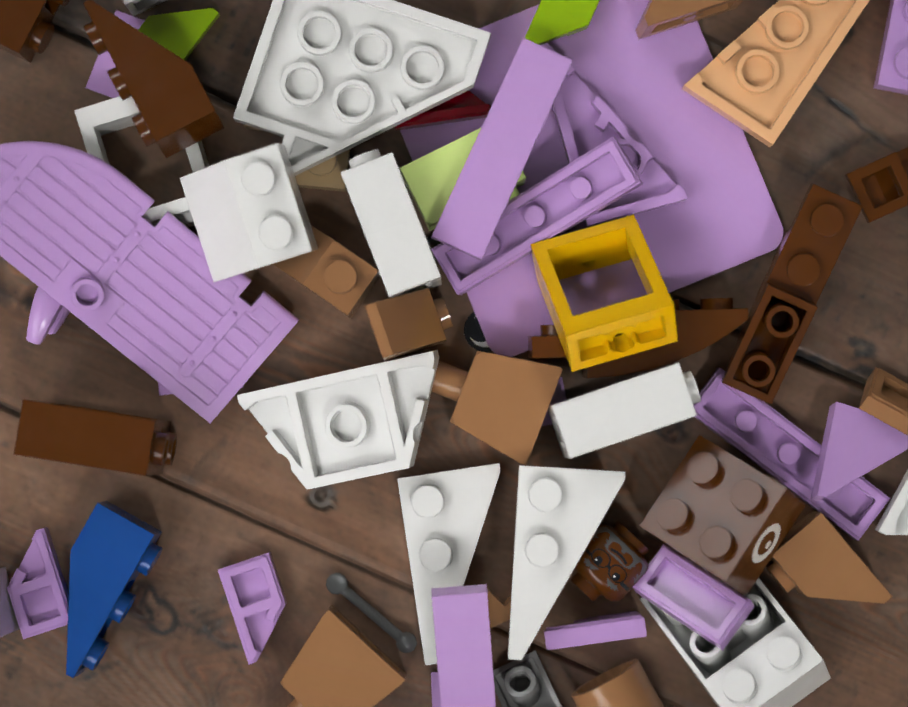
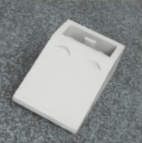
(760, 666)

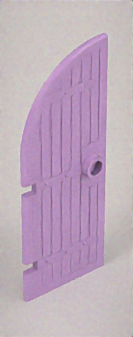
(137, 284)

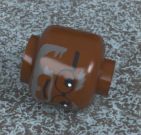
(611, 563)

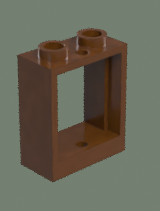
(94, 438)

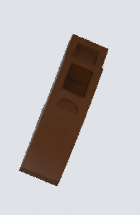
(790, 293)
(694, 331)

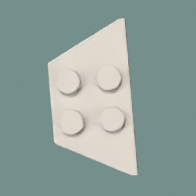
(348, 420)

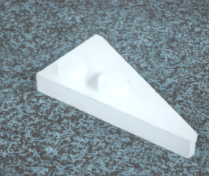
(442, 529)
(552, 529)

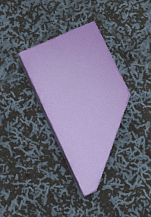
(596, 630)

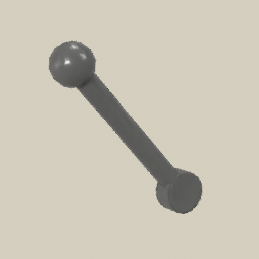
(338, 584)

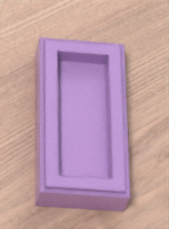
(693, 597)

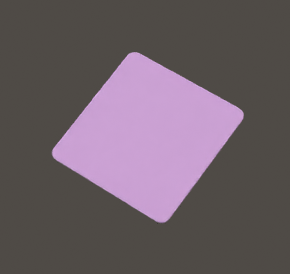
(641, 80)

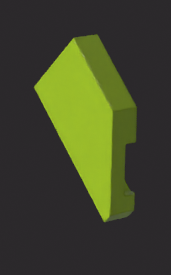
(560, 19)
(180, 30)

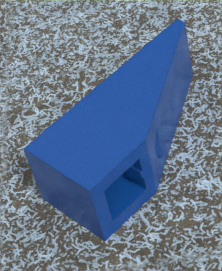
(102, 571)

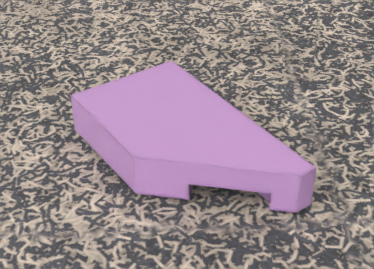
(39, 588)
(254, 600)

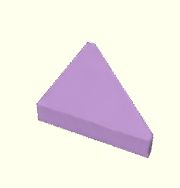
(852, 447)

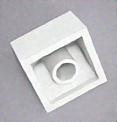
(248, 212)

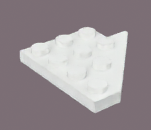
(351, 71)

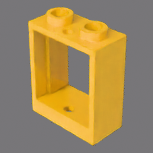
(589, 336)

